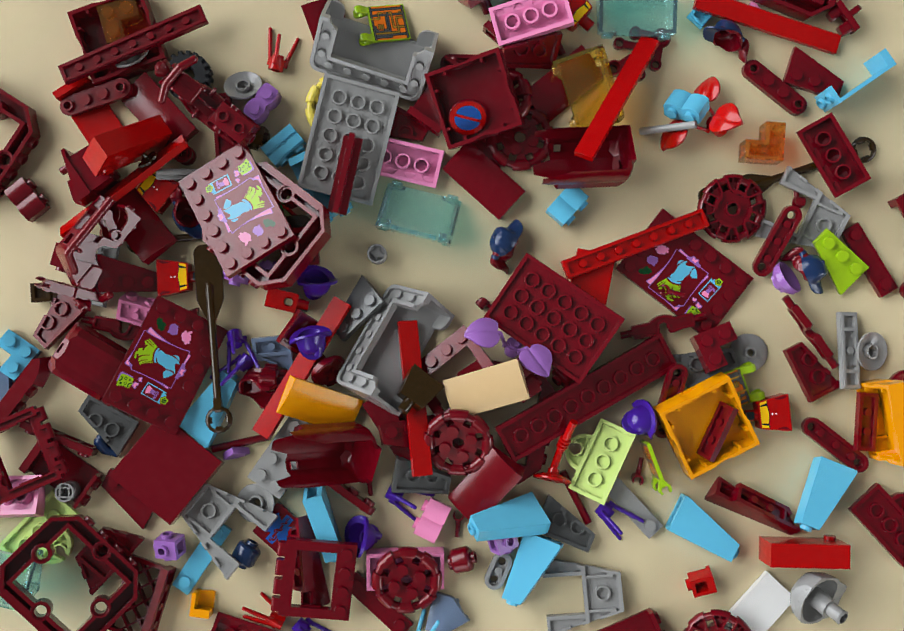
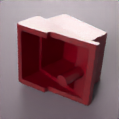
(82, 182)

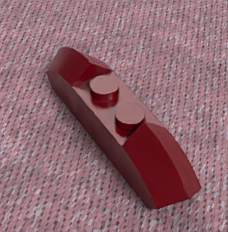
(25, 387)

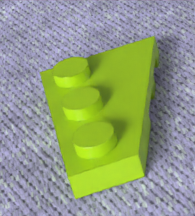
(842, 264)

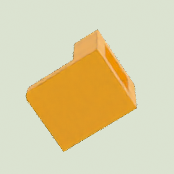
(202, 603)

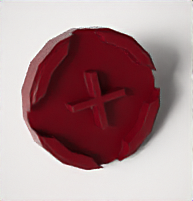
(327, 370)

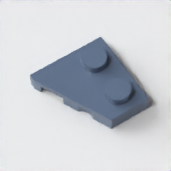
(271, 351)

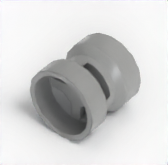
(377, 254)
(72, 491)

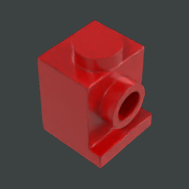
(701, 582)

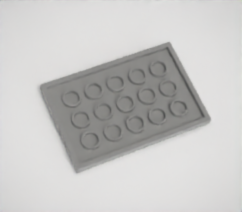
(342, 109)

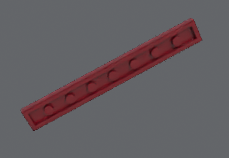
(133, 44)

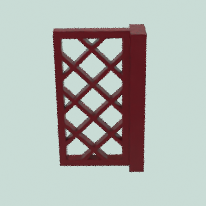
(345, 174)
(157, 600)

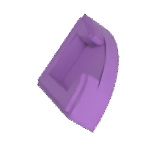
(235, 452)

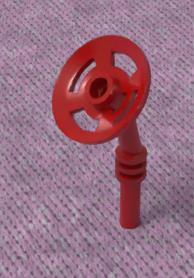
(553, 473)

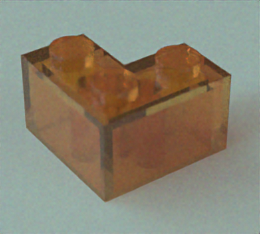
(118, 16)
(769, 147)

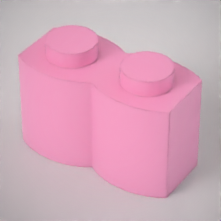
(432, 519)

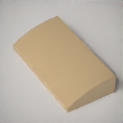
(487, 388)

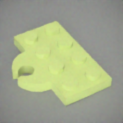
(599, 460)
(32, 524)

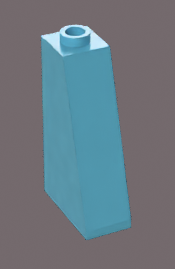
(194, 420)
(822, 492)
(321, 517)
(510, 519)
(699, 528)
(530, 564)

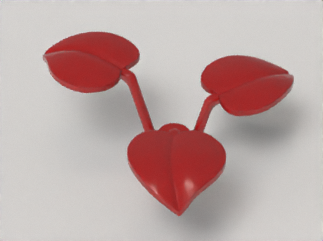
(725, 119)

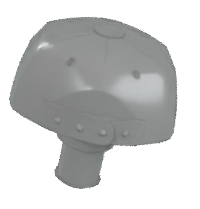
(817, 598)

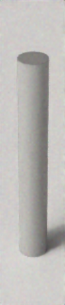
(668, 127)

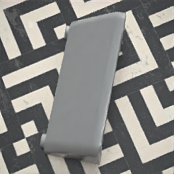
(386, 65)
(375, 361)

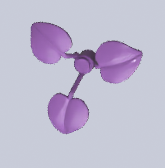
(486, 334)

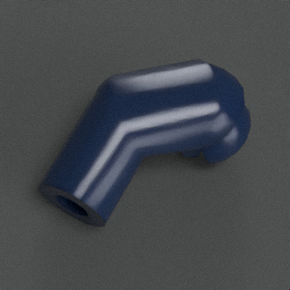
(103, 447)

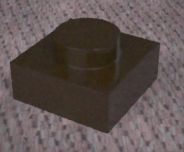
(39, 295)

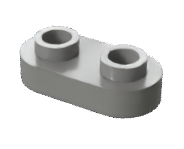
(498, 570)

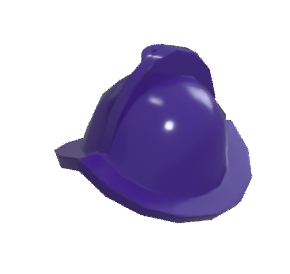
(316, 281)
(311, 341)
(640, 419)
(362, 532)

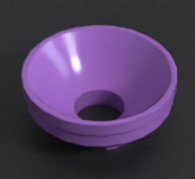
(785, 279)

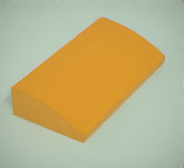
(317, 403)

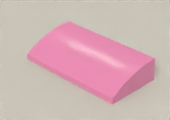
(529, 19)
(412, 163)
(27, 505)
(374, 554)

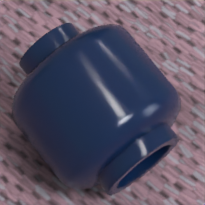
(246, 553)

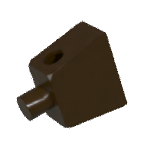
(417, 390)

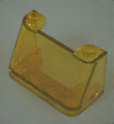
(586, 83)

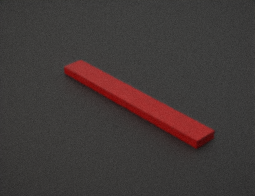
(771, 24)
(616, 98)
(135, 177)
(634, 244)
(300, 368)
(416, 420)

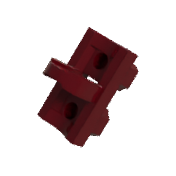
(849, 23)

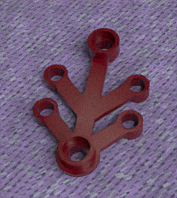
(630, 45)

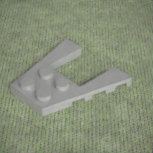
(821, 214)
(209, 513)
(600, 590)

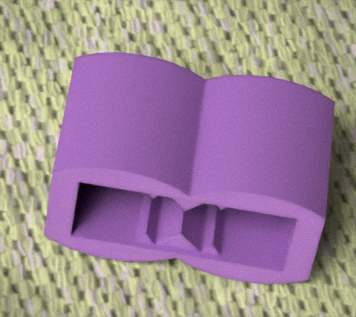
(266, 100)

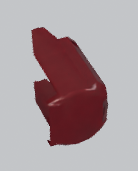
(566, 171)
(87, 360)
(328, 455)

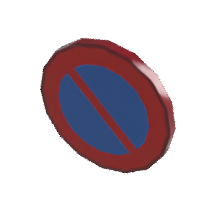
(467, 117)

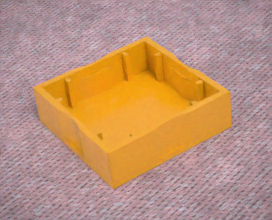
(689, 415)
(890, 419)

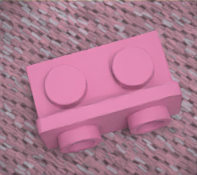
(133, 308)

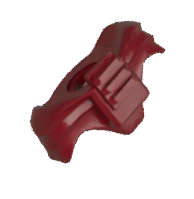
(260, 381)

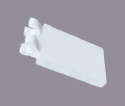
(761, 603)

